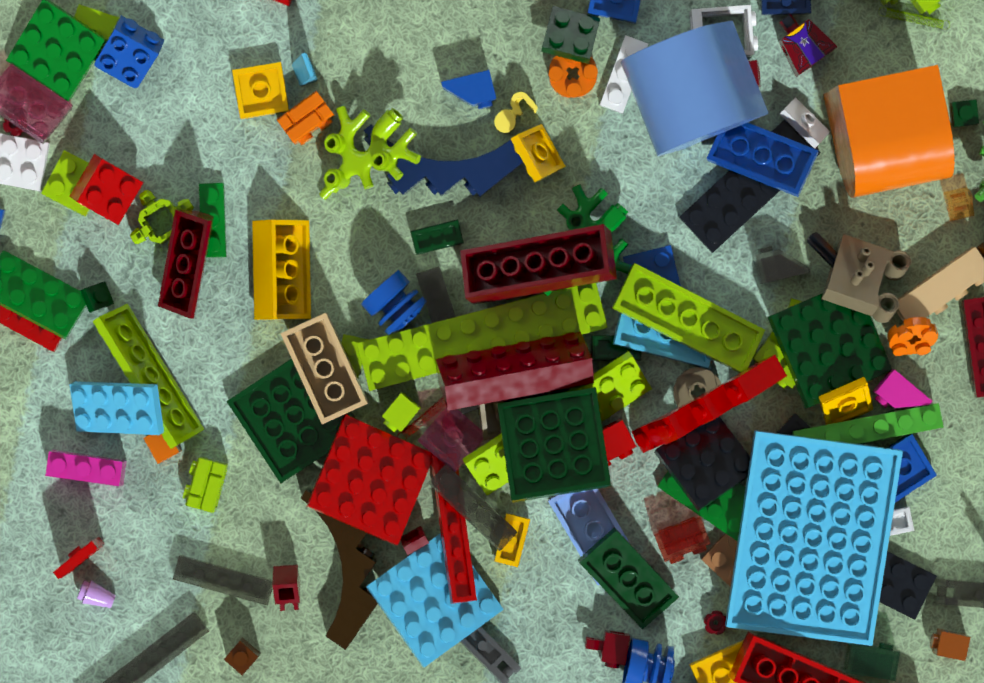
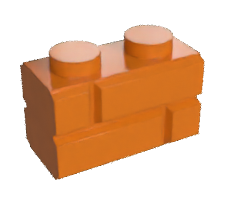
(306, 118)

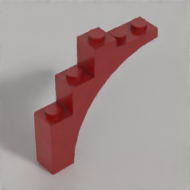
(709, 405)

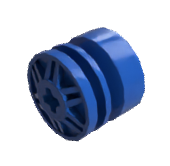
(394, 302)
(647, 666)

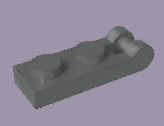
(490, 654)

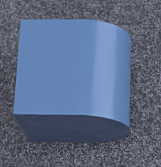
(694, 86)

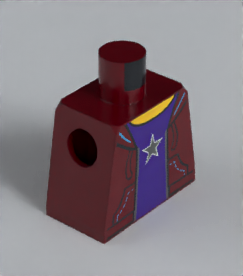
(804, 44)

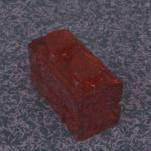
(681, 539)

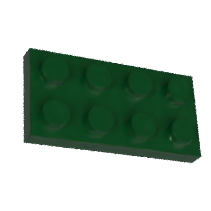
(628, 578)

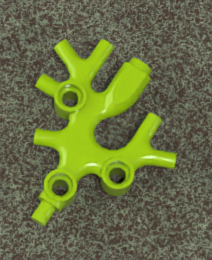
(377, 155)

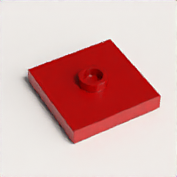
(78, 556)

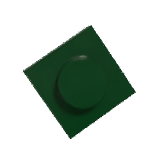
(964, 113)
(97, 297)

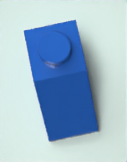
(472, 89)

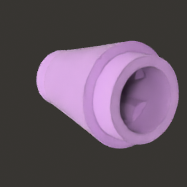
(94, 594)

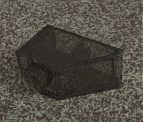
(776, 265)

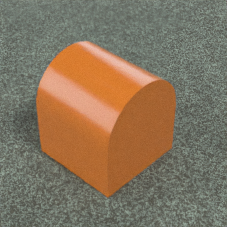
(891, 131)

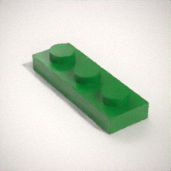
(213, 203)

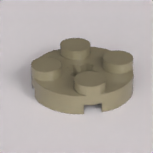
(688, 379)

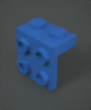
(129, 52)

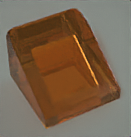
(959, 203)

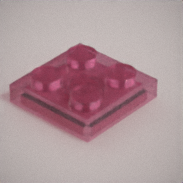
(451, 438)

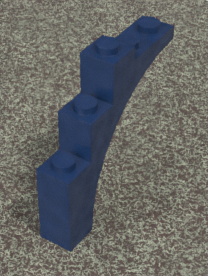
(479, 172)

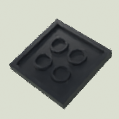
(706, 462)

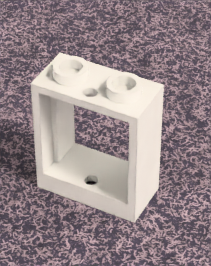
(749, 21)

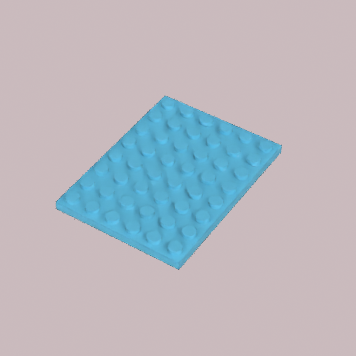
(813, 538)

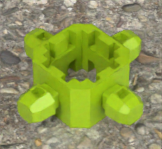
(147, 198)

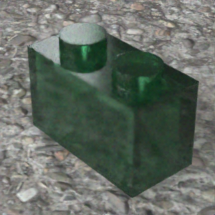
(872, 660)

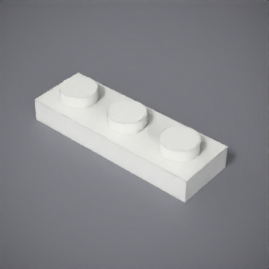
(618, 88)

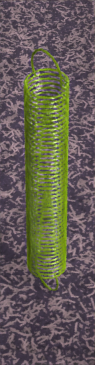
(913, 14)

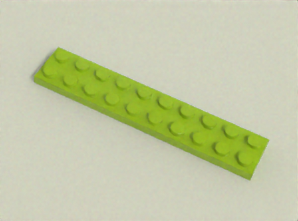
(414, 351)

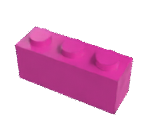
(85, 468)

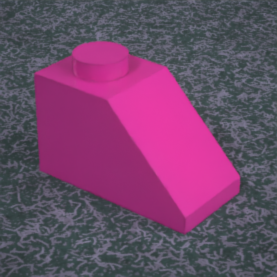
(898, 392)

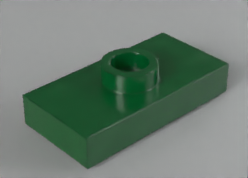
(437, 237)
(604, 350)

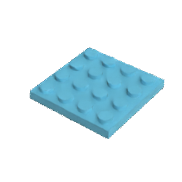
(419, 604)

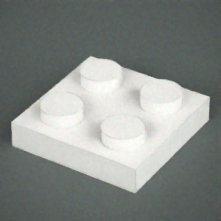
(22, 162)

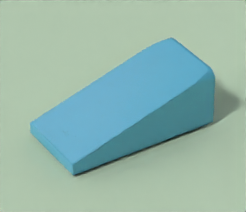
(304, 70)

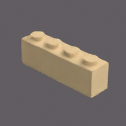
(943, 286)

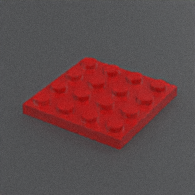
(370, 480)

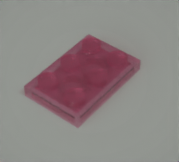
(31, 104)

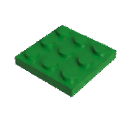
(56, 49)

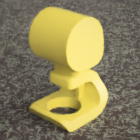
(505, 120)

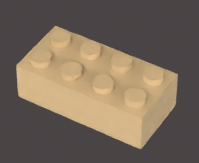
(324, 368)

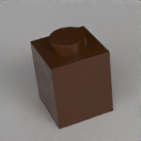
(242, 656)

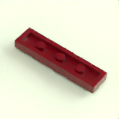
(974, 323)

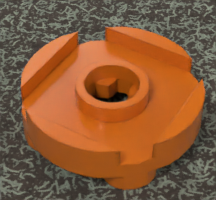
(572, 88)
(913, 337)

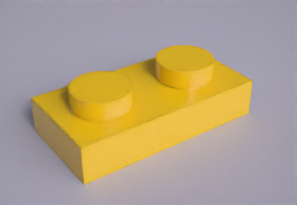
(512, 551)

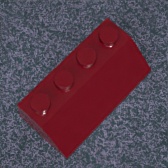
(185, 262)

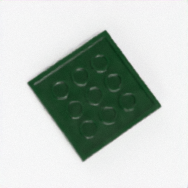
(827, 346)
(284, 421)
(554, 445)

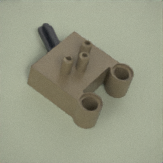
(858, 273)

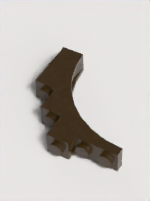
(356, 563)

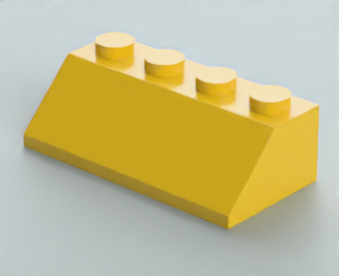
(281, 269)

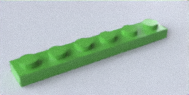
(878, 426)

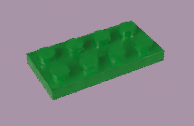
(39, 296)
(723, 512)

